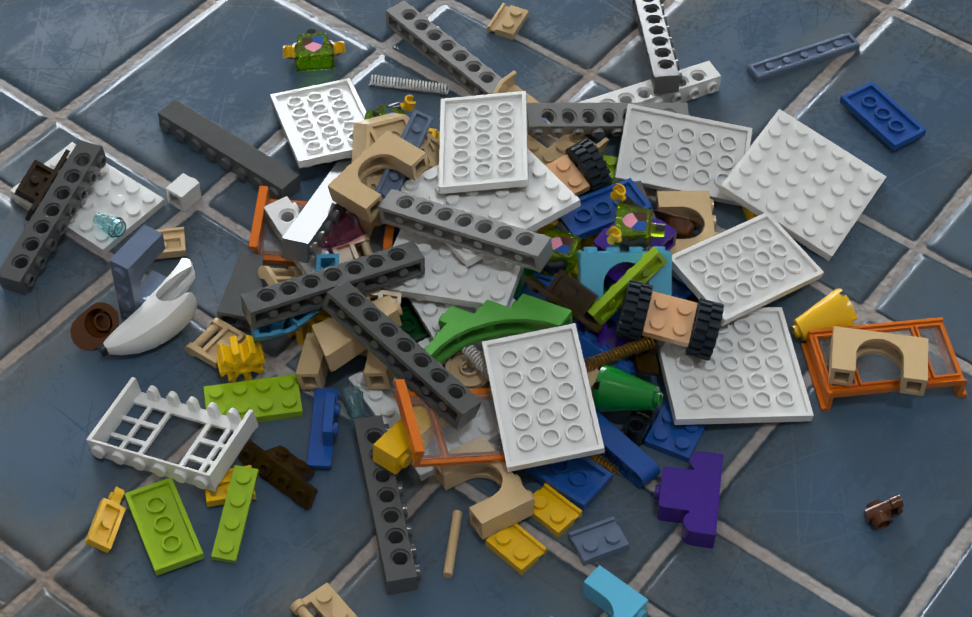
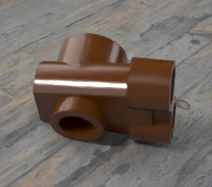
(880, 512)

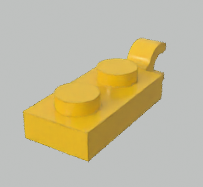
(106, 521)

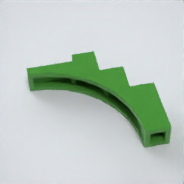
(492, 321)

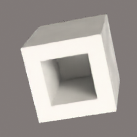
(183, 192)

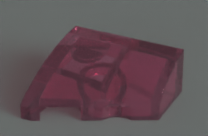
(342, 232)

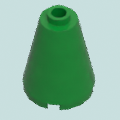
(624, 392)

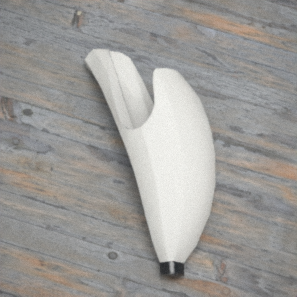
(158, 317)

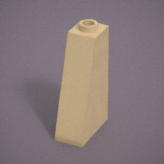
(339, 345)

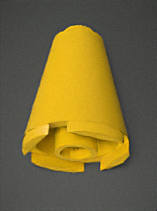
(827, 313)

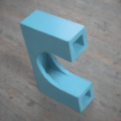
(595, 264)
(614, 595)

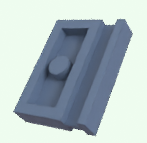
(598, 541)

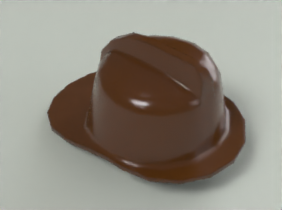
(684, 226)
(94, 326)

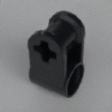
(639, 425)

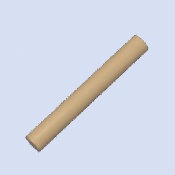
(452, 544)

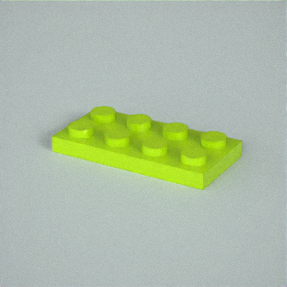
(268, 397)
(164, 526)

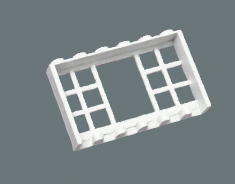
(192, 411)

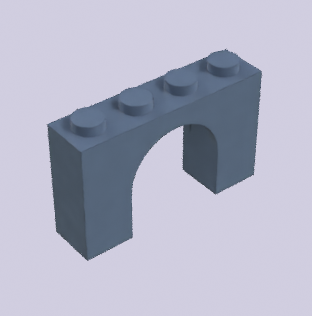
(130, 265)

